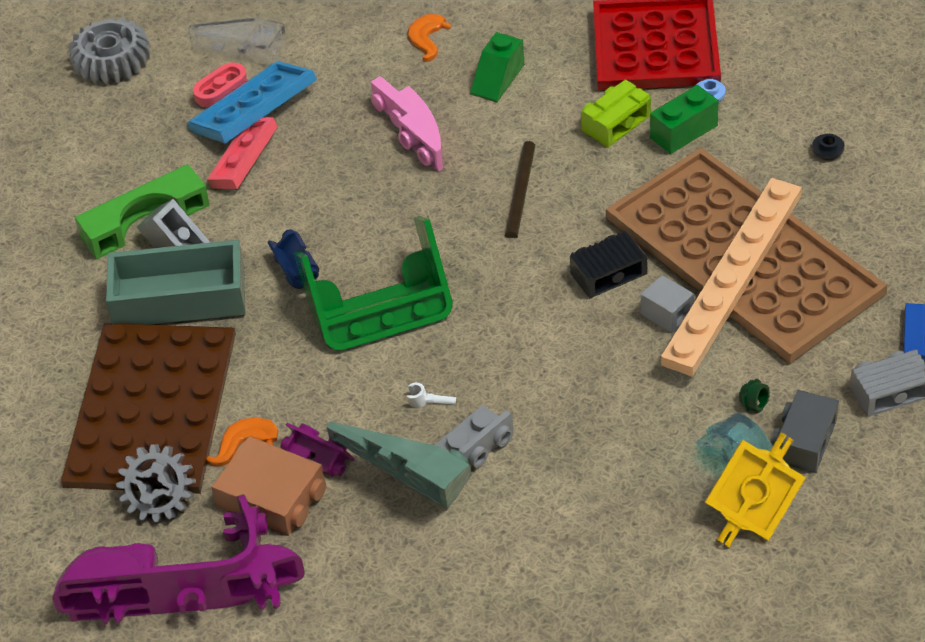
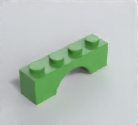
(106, 225)

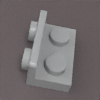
(479, 435)

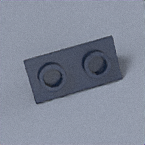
(284, 256)

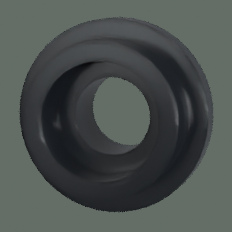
(828, 146)

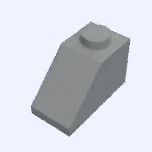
(170, 227)

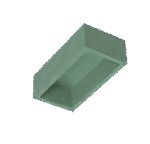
(176, 283)

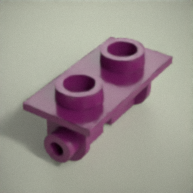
(305, 442)

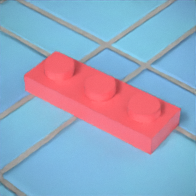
(242, 155)

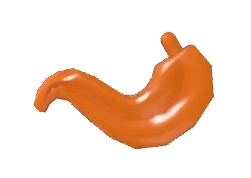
(421, 29)
(238, 432)

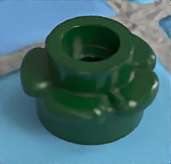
(751, 392)

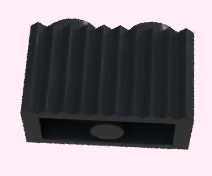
(608, 264)

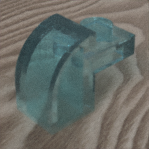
(726, 435)

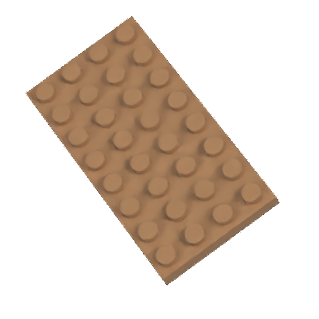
(801, 285)

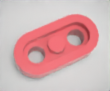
(218, 84)

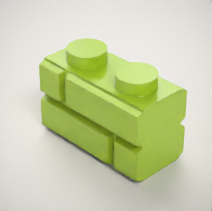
(615, 113)

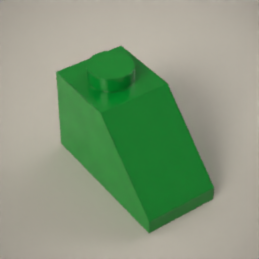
(498, 66)

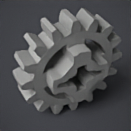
(149, 495)

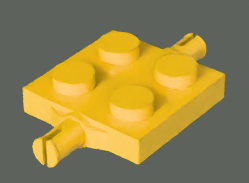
(755, 489)

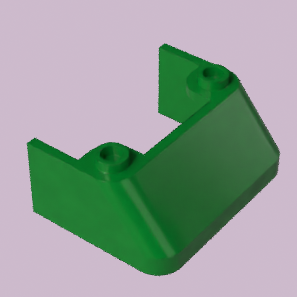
(383, 312)

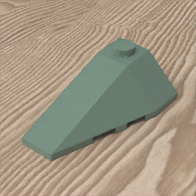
(419, 465)

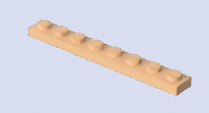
(730, 277)

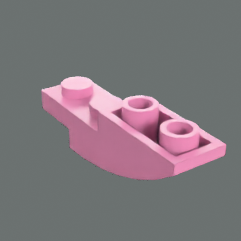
(413, 118)

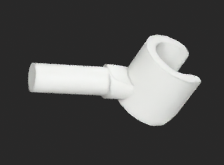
(422, 398)

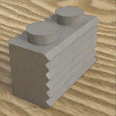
(889, 382)

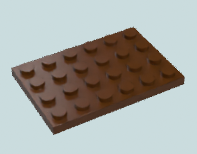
(145, 391)

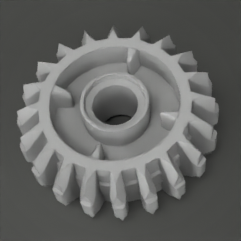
(109, 50)

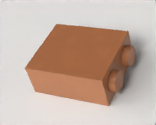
(274, 481)

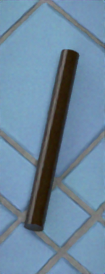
(520, 190)

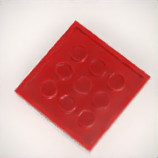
(655, 42)

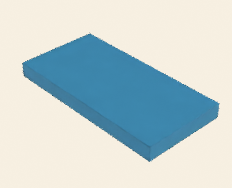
(251, 101)

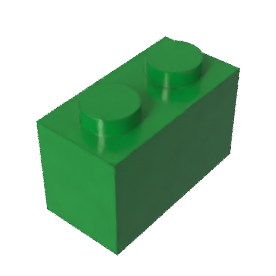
(684, 119)

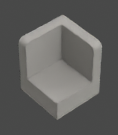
(666, 303)

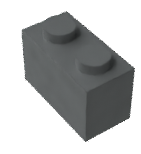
(810, 424)

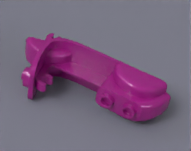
(130, 583)

